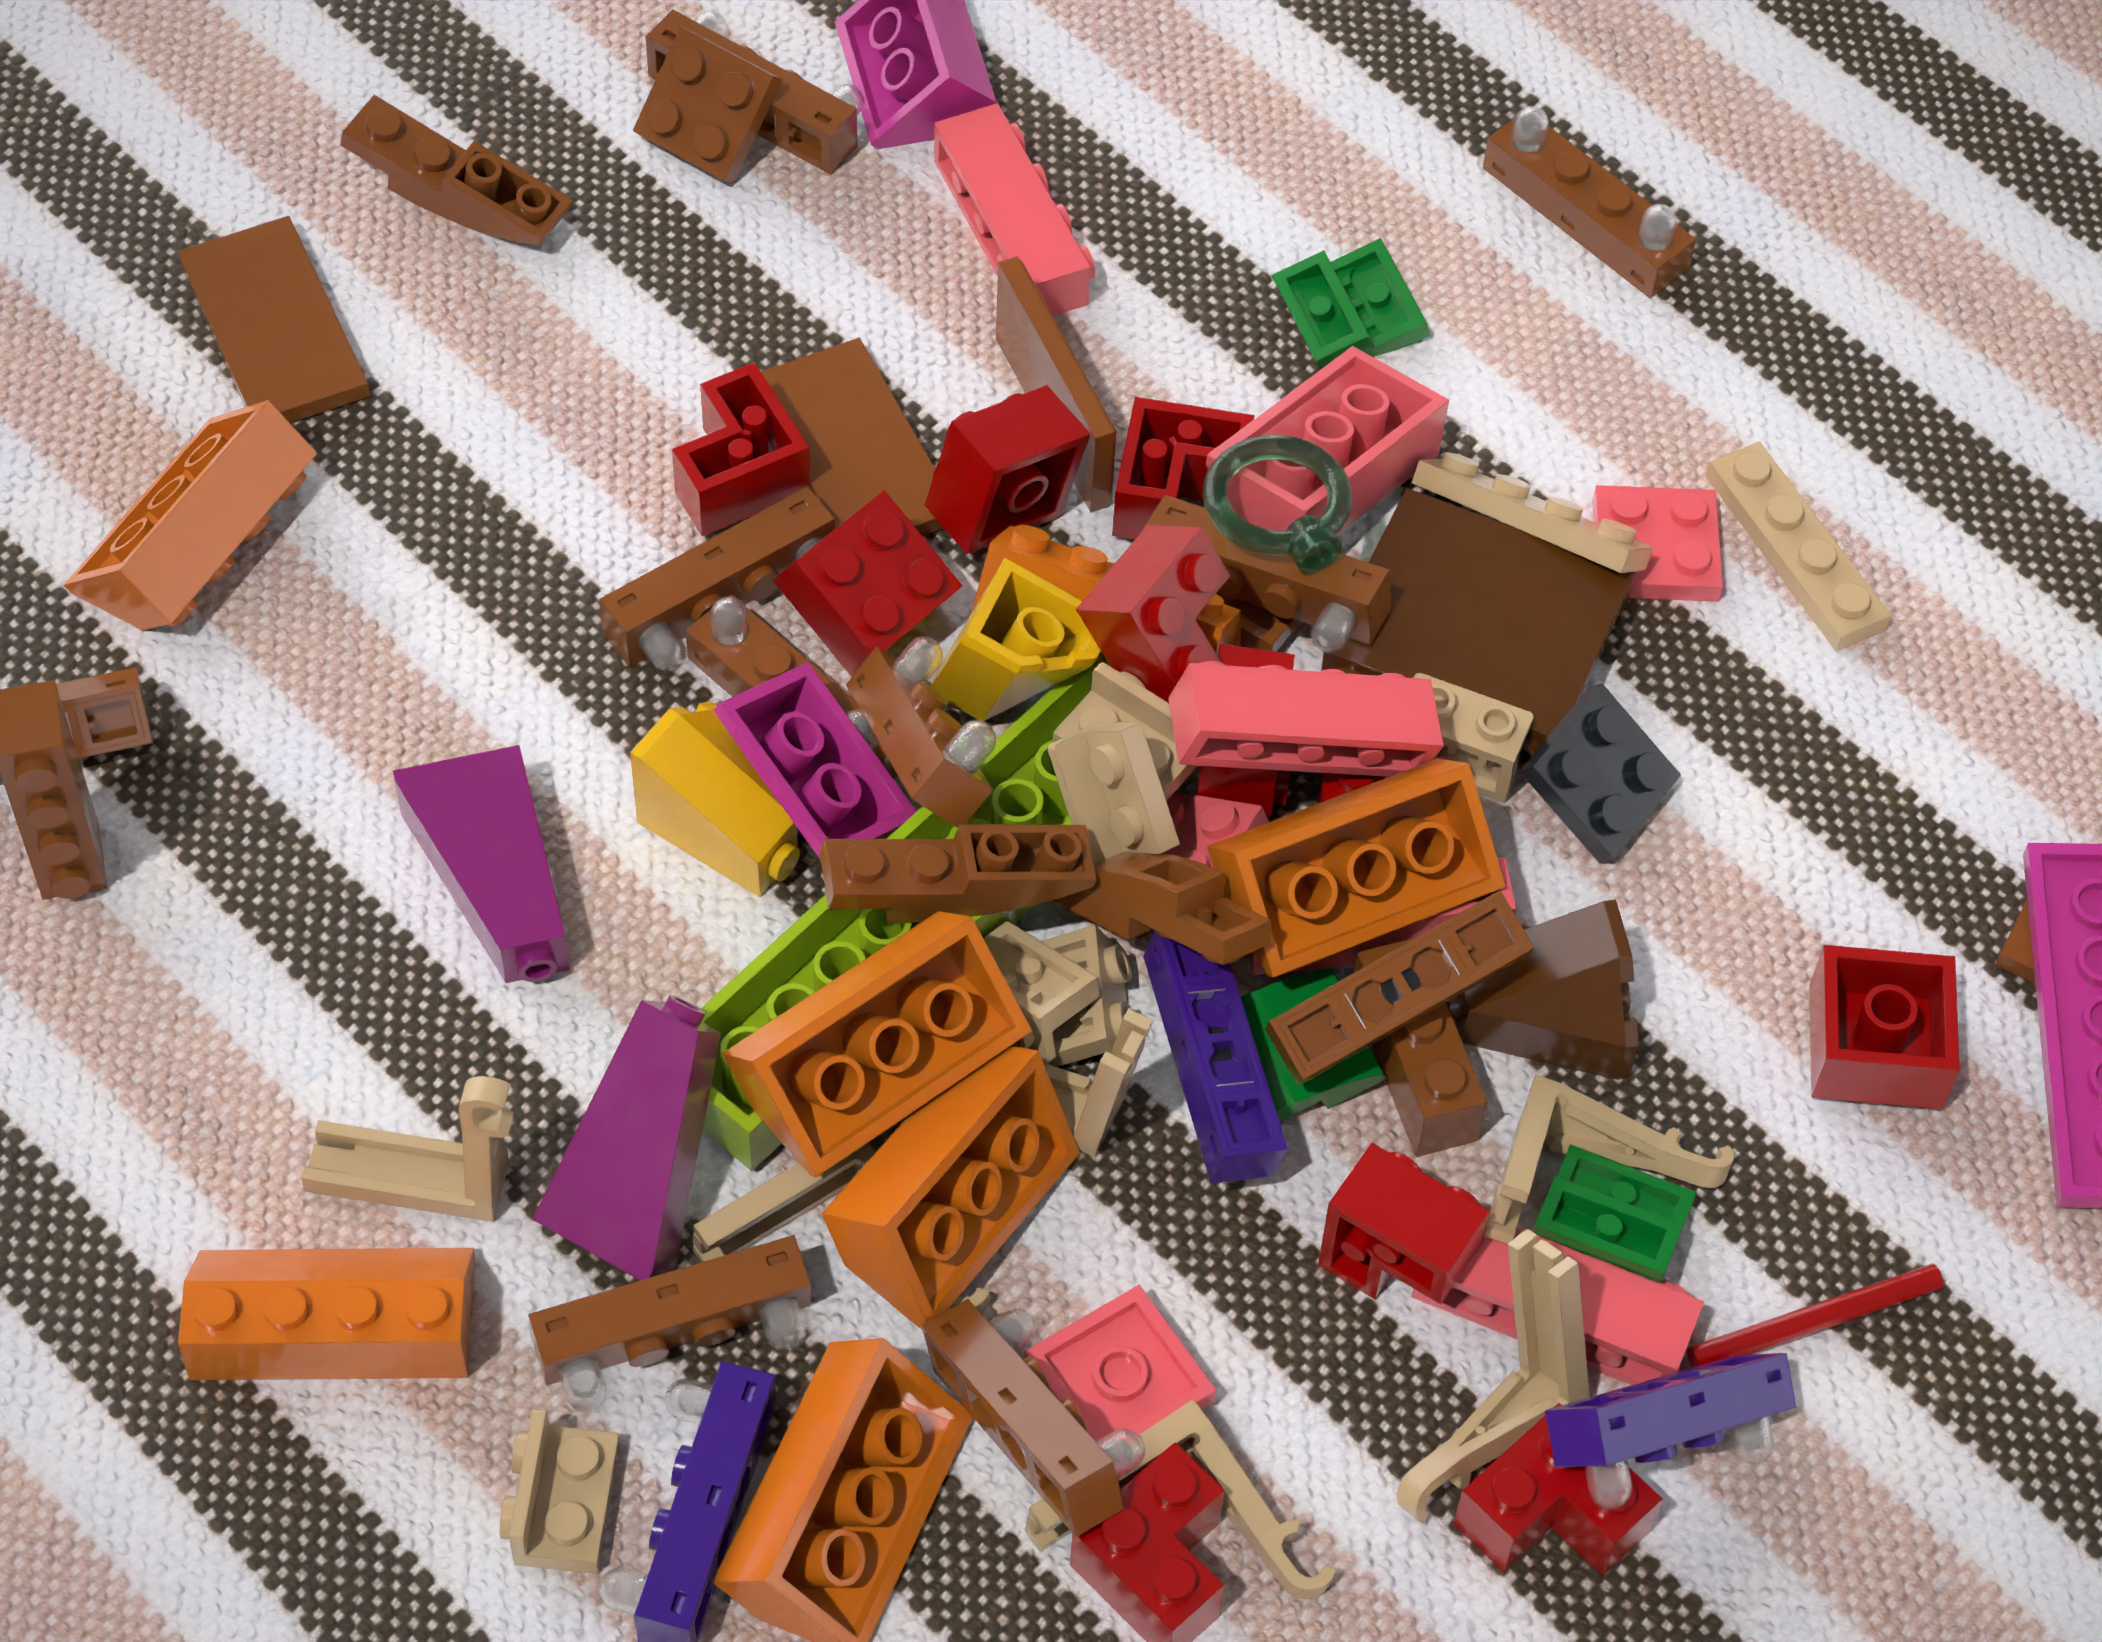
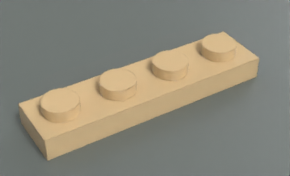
(1553, 521)
(1798, 546)

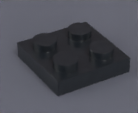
(1600, 773)

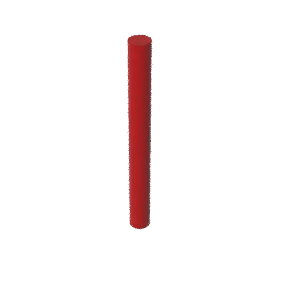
(1818, 1316)

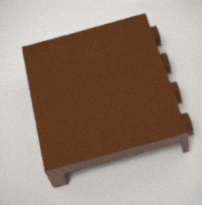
(1489, 611)

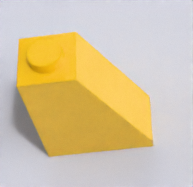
(1014, 645)
(710, 800)

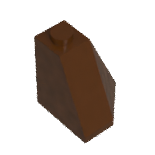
(1562, 998)

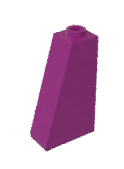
(488, 849)
(638, 1144)

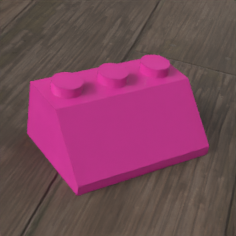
(913, 66)
(814, 759)

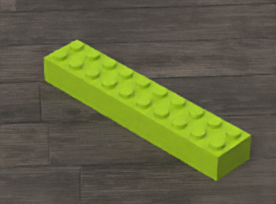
(835, 940)

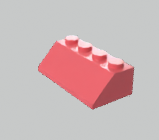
(1359, 414)

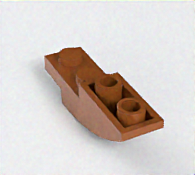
(455, 183)
(971, 875)
(1175, 899)

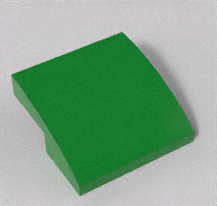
(1351, 303)
(1330, 1087)
(1614, 1213)

